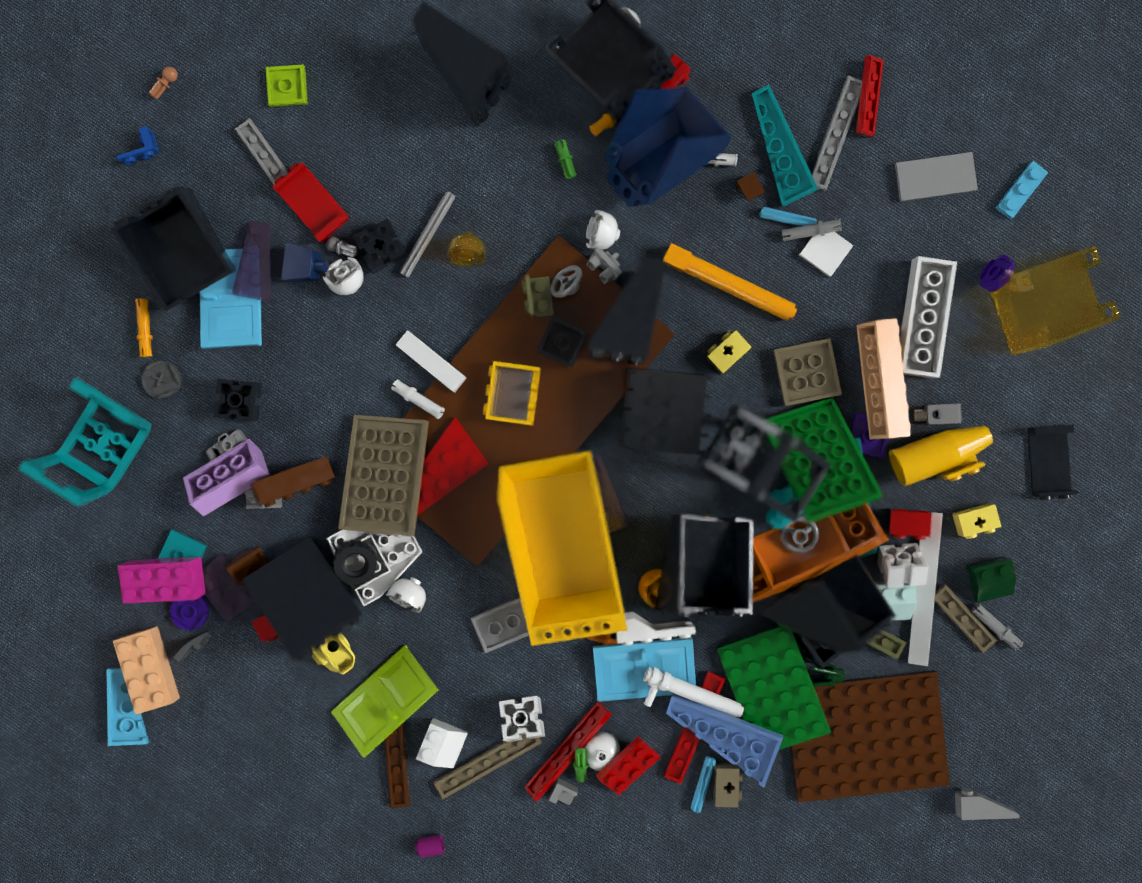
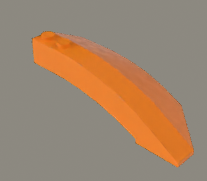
(839, 539)

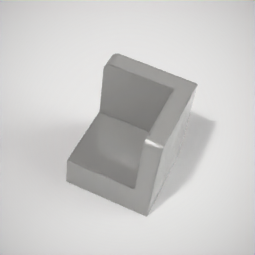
(563, 792)

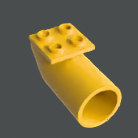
(941, 454)

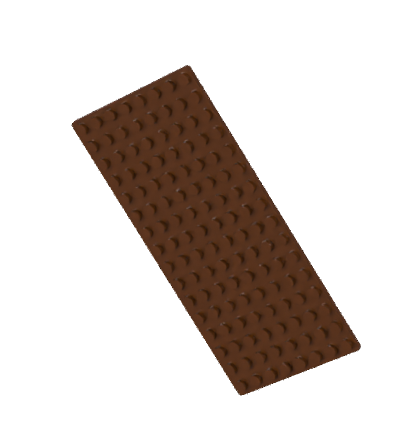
(567, 404)

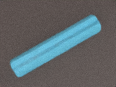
(786, 217)
(703, 784)

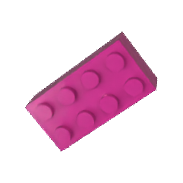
(161, 580)

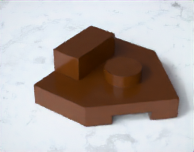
(246, 564)

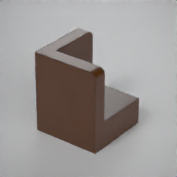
(750, 186)

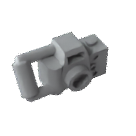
(225, 445)

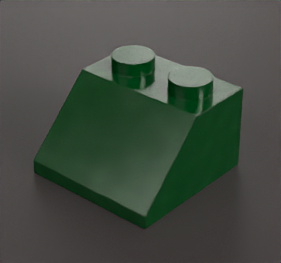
(992, 579)

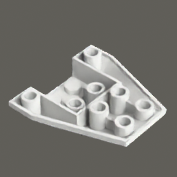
(393, 557)

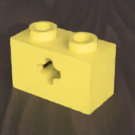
(738, 349)
(966, 520)

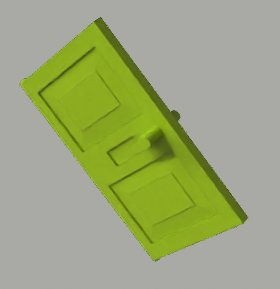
(384, 701)

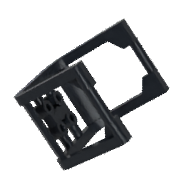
(755, 444)

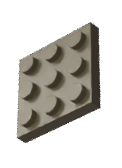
(807, 372)

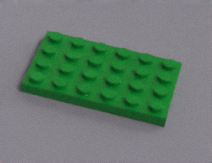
(825, 432)
(774, 685)

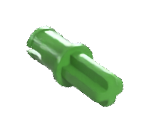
(565, 159)
(580, 765)

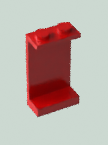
(311, 201)

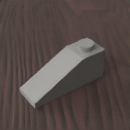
(975, 806)

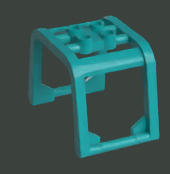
(36, 467)

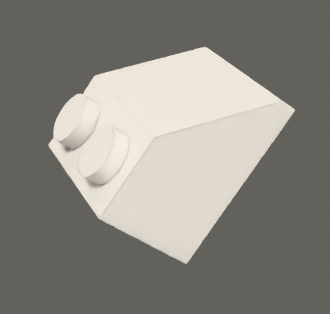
(441, 744)

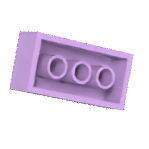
(225, 477)

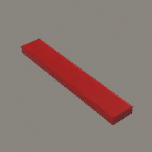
(687, 740)
(566, 751)

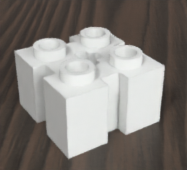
(902, 565)
(513, 712)

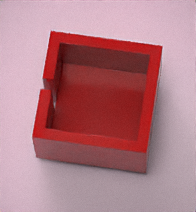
(910, 523)

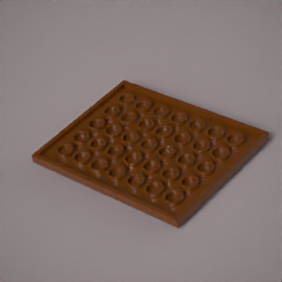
(880, 739)

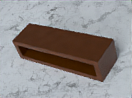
(291, 481)

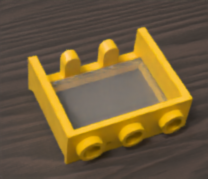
(512, 393)

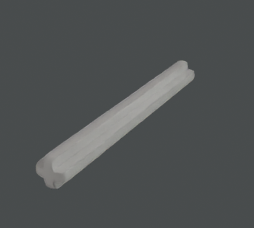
(427, 234)

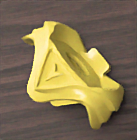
(337, 661)

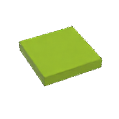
(286, 85)

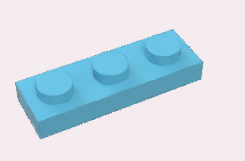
(1021, 190)

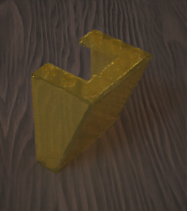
(1051, 303)

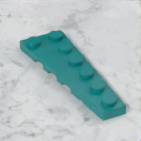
(786, 159)

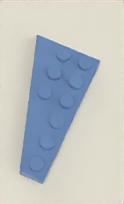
(734, 739)

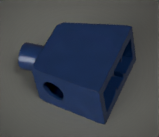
(302, 264)

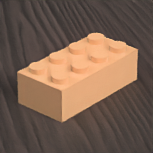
(146, 670)

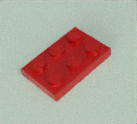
(628, 765)

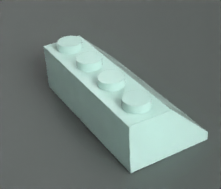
(900, 599)

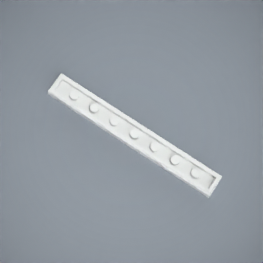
(925, 597)

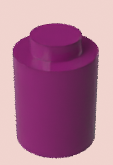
(430, 846)

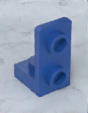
(149, 148)

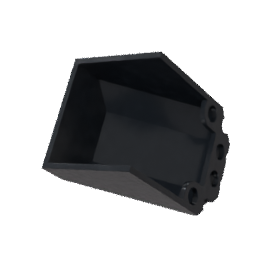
(835, 608)

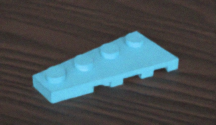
(122, 723)

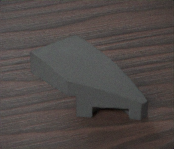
(197, 643)

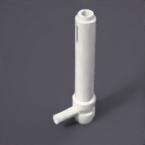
(666, 682)

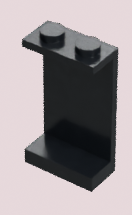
(1050, 461)

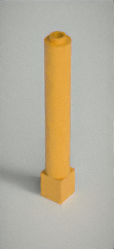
(686, 262)

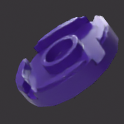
(997, 273)
(189, 613)

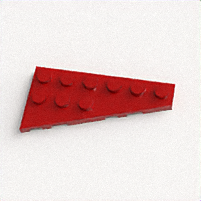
(449, 465)

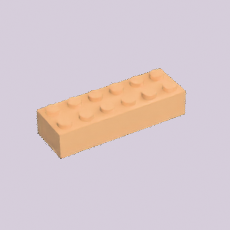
(883, 379)

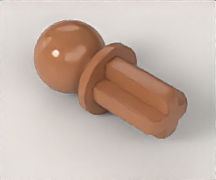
(169, 74)

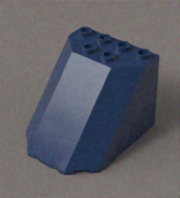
(661, 143)

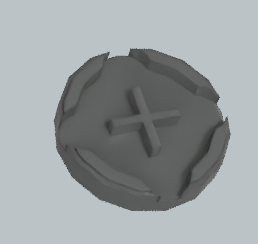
(161, 379)

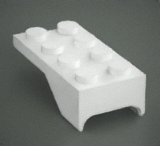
(645, 631)

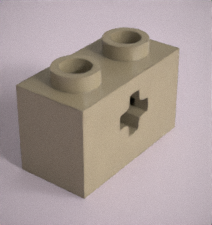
(723, 775)

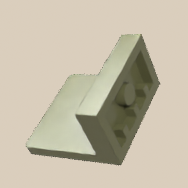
(539, 296)

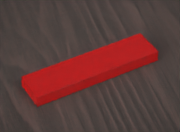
(869, 96)

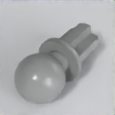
(341, 247)

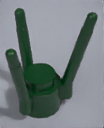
(832, 674)

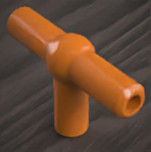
(604, 639)

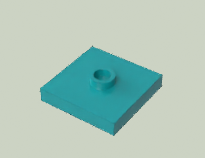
(181, 545)

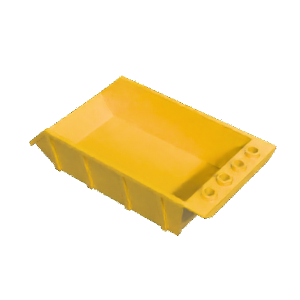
(560, 548)

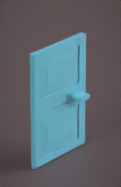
(229, 318)
(622, 667)

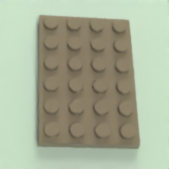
(383, 475)

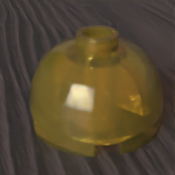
(466, 250)

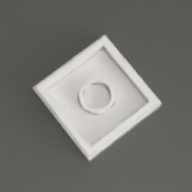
(826, 252)

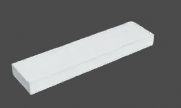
(431, 361)

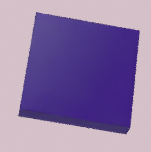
(870, 447)

